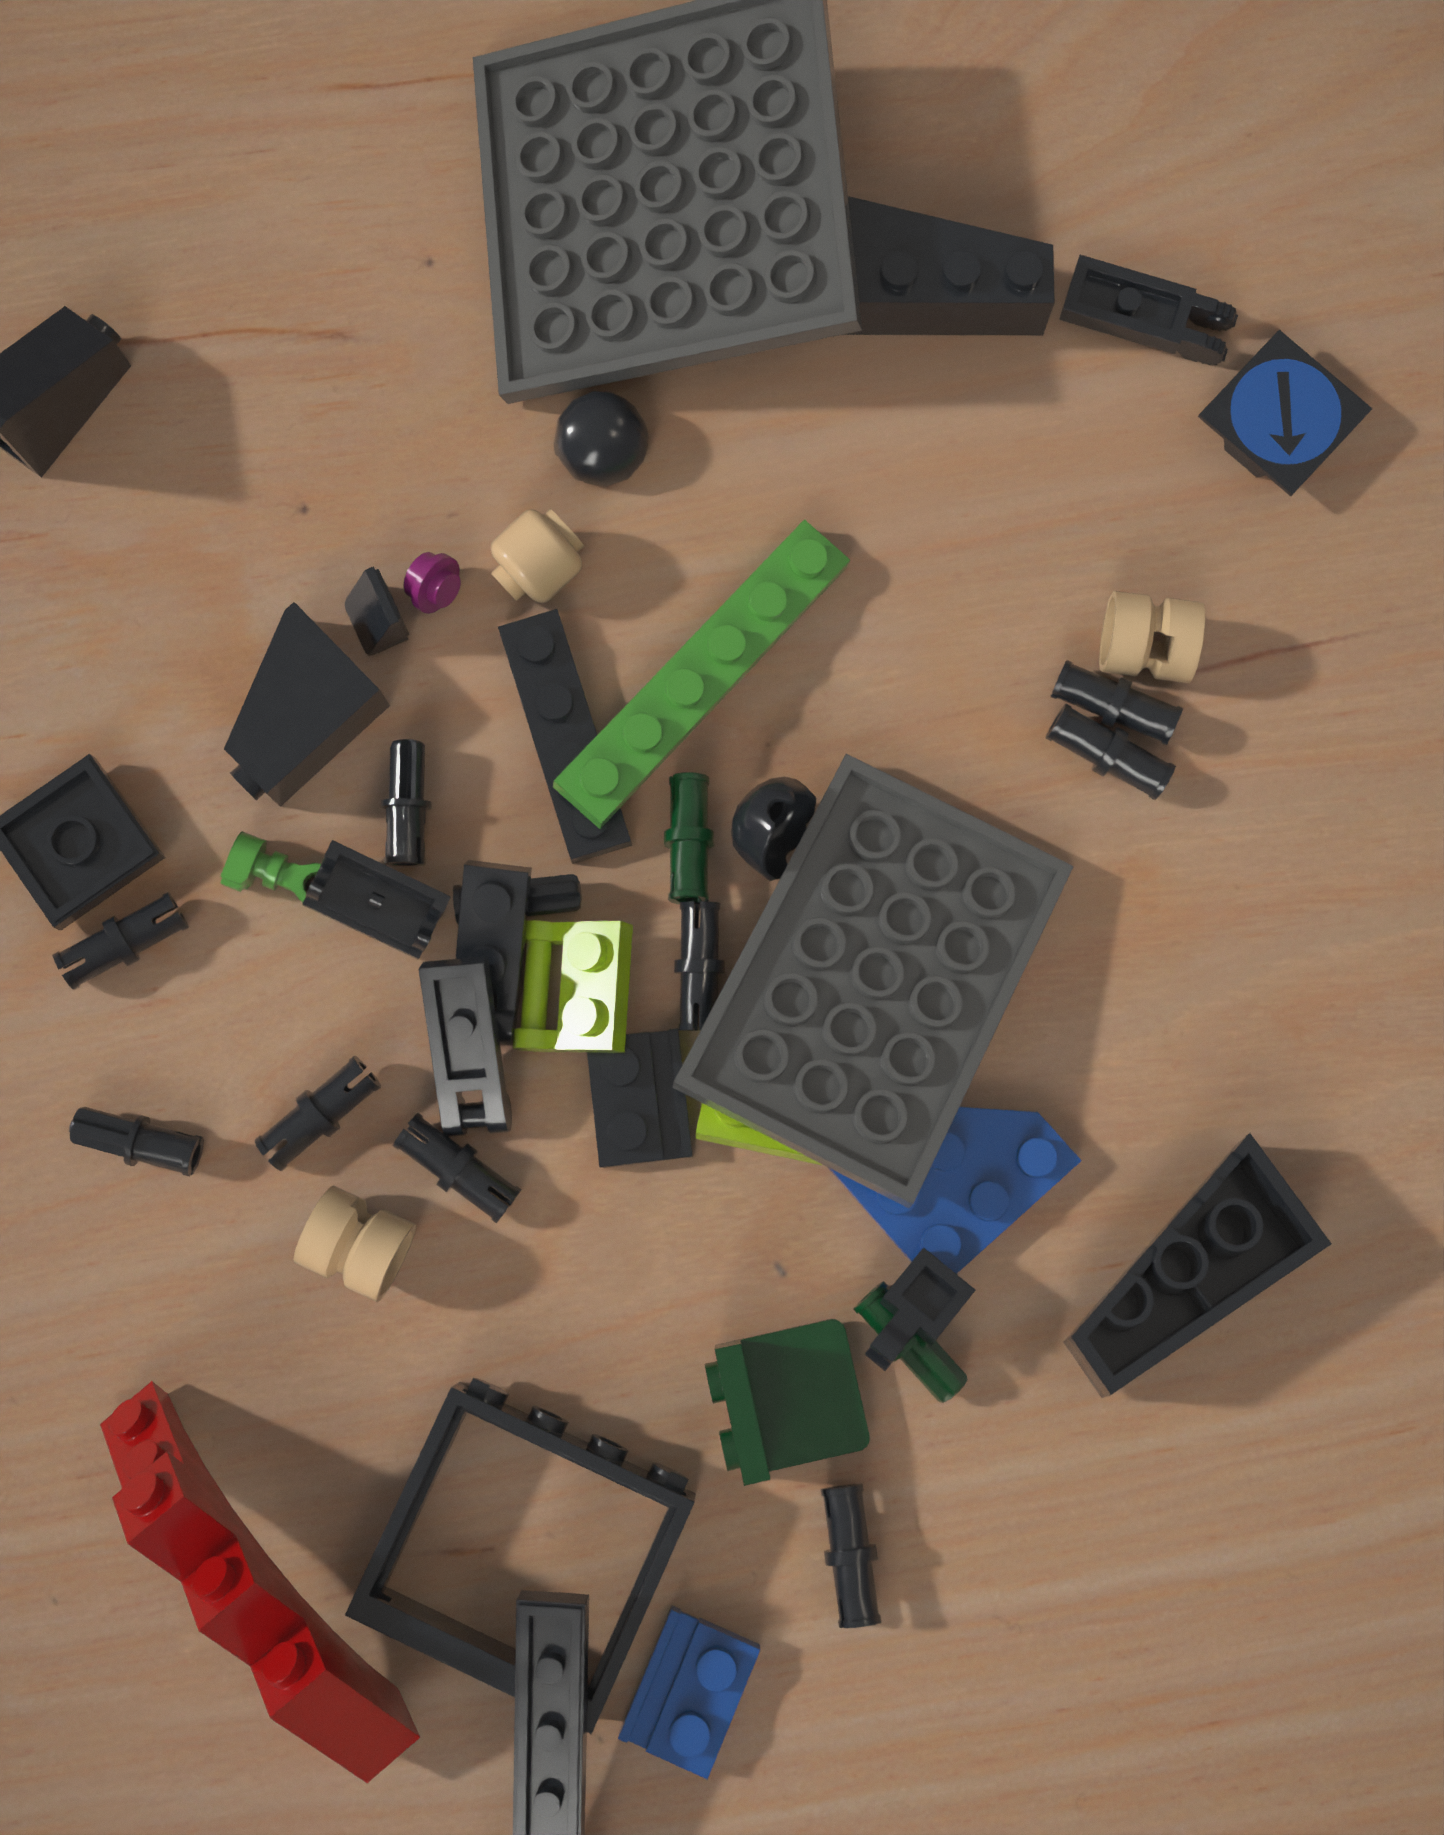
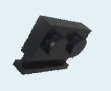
(634, 1101)

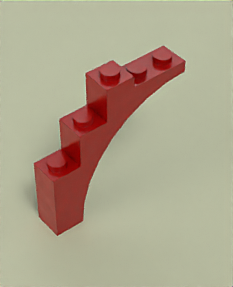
(242, 1599)

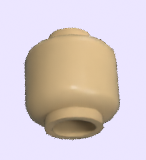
(536, 556)

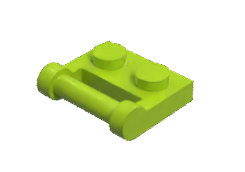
(591, 987)

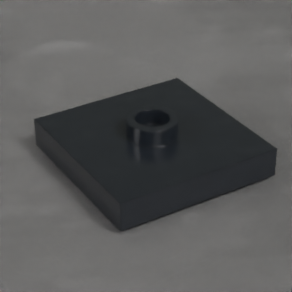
(76, 842)

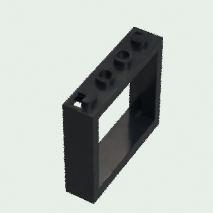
(471, 1649)

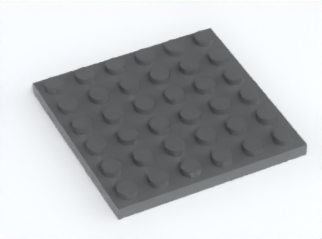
(664, 194)

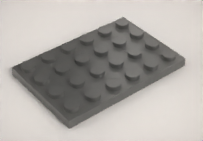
(874, 980)

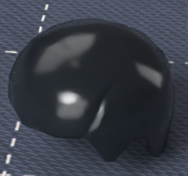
(601, 438)
(772, 824)

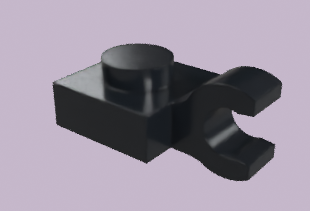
(922, 1303)

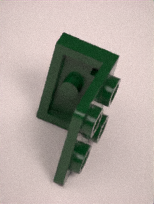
(788, 1399)

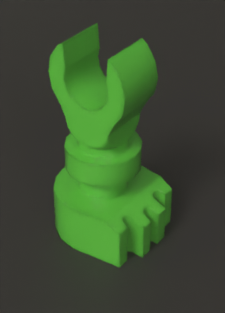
(249, 860)

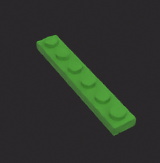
(700, 674)

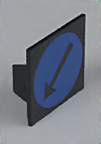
(1284, 414)

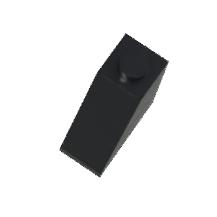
(55, 384)
(299, 710)

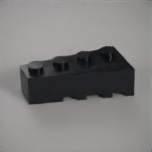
(946, 276)
(1206, 1262)

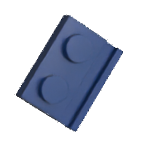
(689, 1692)

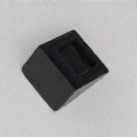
(375, 613)

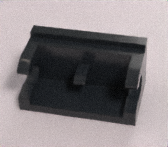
(375, 900)

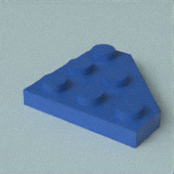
(978, 1185)

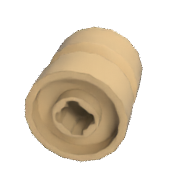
(1129, 634)
(354, 1243)

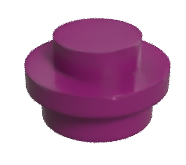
(432, 581)

